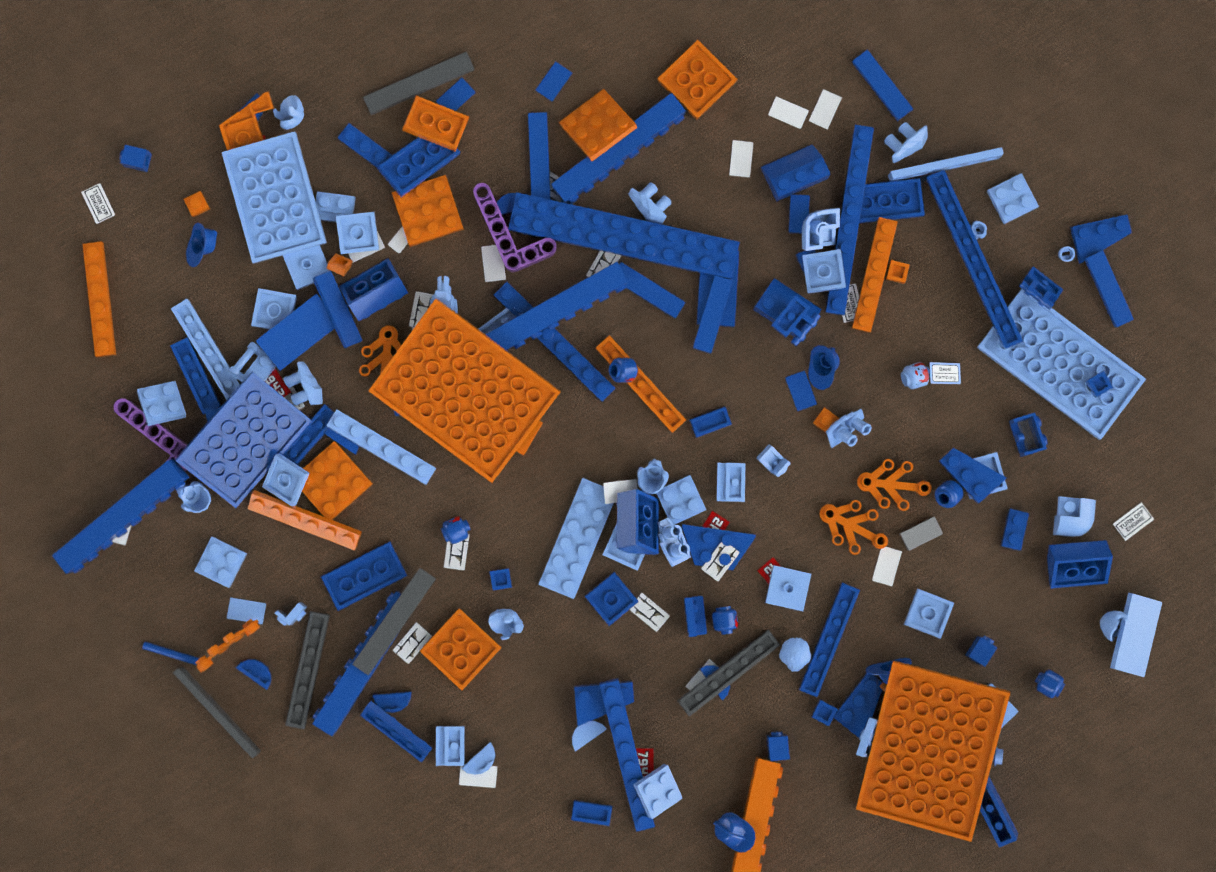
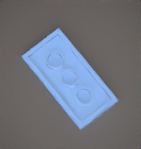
(1136, 635)

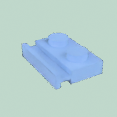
(332, 205)
(730, 482)
(450, 745)

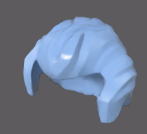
(290, 112)
(652, 477)
(194, 497)
(505, 622)
(1110, 622)
(795, 654)

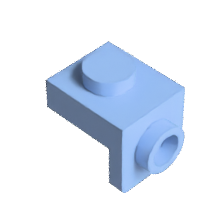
(773, 461)
(296, 614)

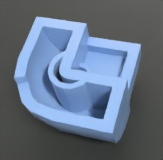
(820, 229)
(1074, 516)

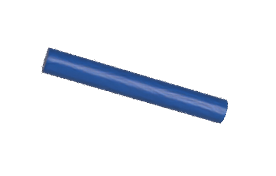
(170, 653)

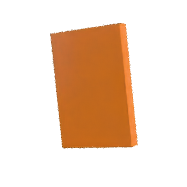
(435, 123)

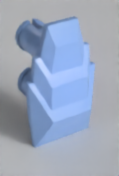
(914, 142)
(651, 211)
(443, 293)
(311, 391)
(842, 429)
(673, 542)

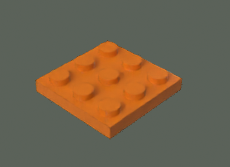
(697, 79)
(598, 125)
(428, 211)
(334, 481)
(460, 649)

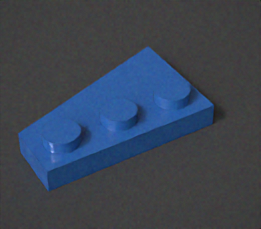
(1099, 235)
(971, 475)
(860, 705)

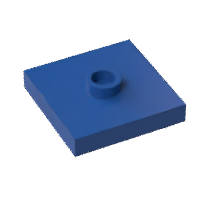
(611, 599)

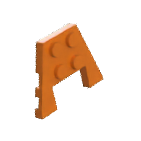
(243, 126)

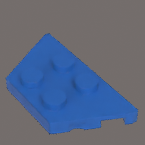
(705, 541)

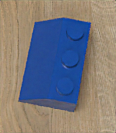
(795, 172)
(373, 289)
(776, 300)
(637, 522)
(1079, 564)

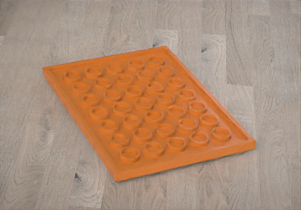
(464, 390)
(932, 750)

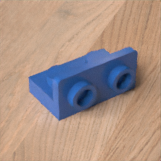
(695, 616)

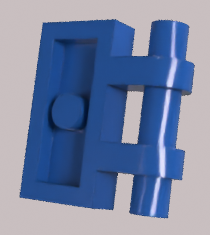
(1041, 288)
(790, 318)

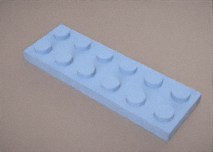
(576, 540)

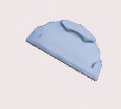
(585, 733)
(481, 761)

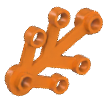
(386, 355)
(891, 484)
(851, 525)
(249, 628)

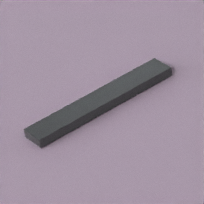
(418, 83)
(394, 621)
(307, 670)
(728, 673)
(217, 712)

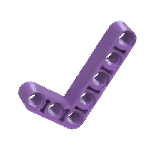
(504, 235)
(163, 434)

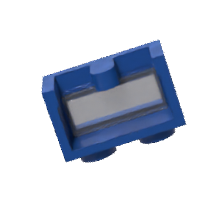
(1028, 434)

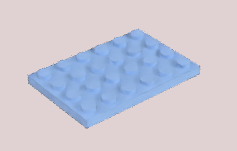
(274, 197)

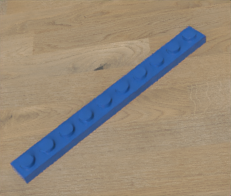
(851, 212)
(974, 259)

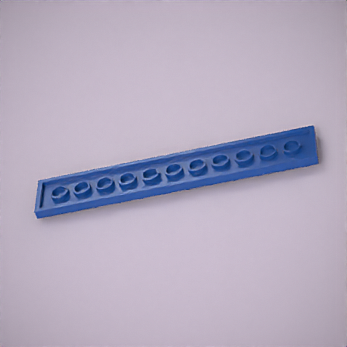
(623, 236)

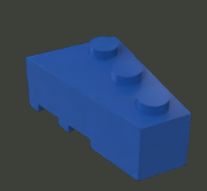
(590, 700)

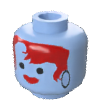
(915, 375)

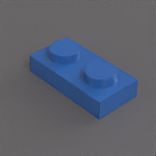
(1014, 529)

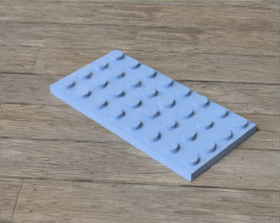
(1058, 361)

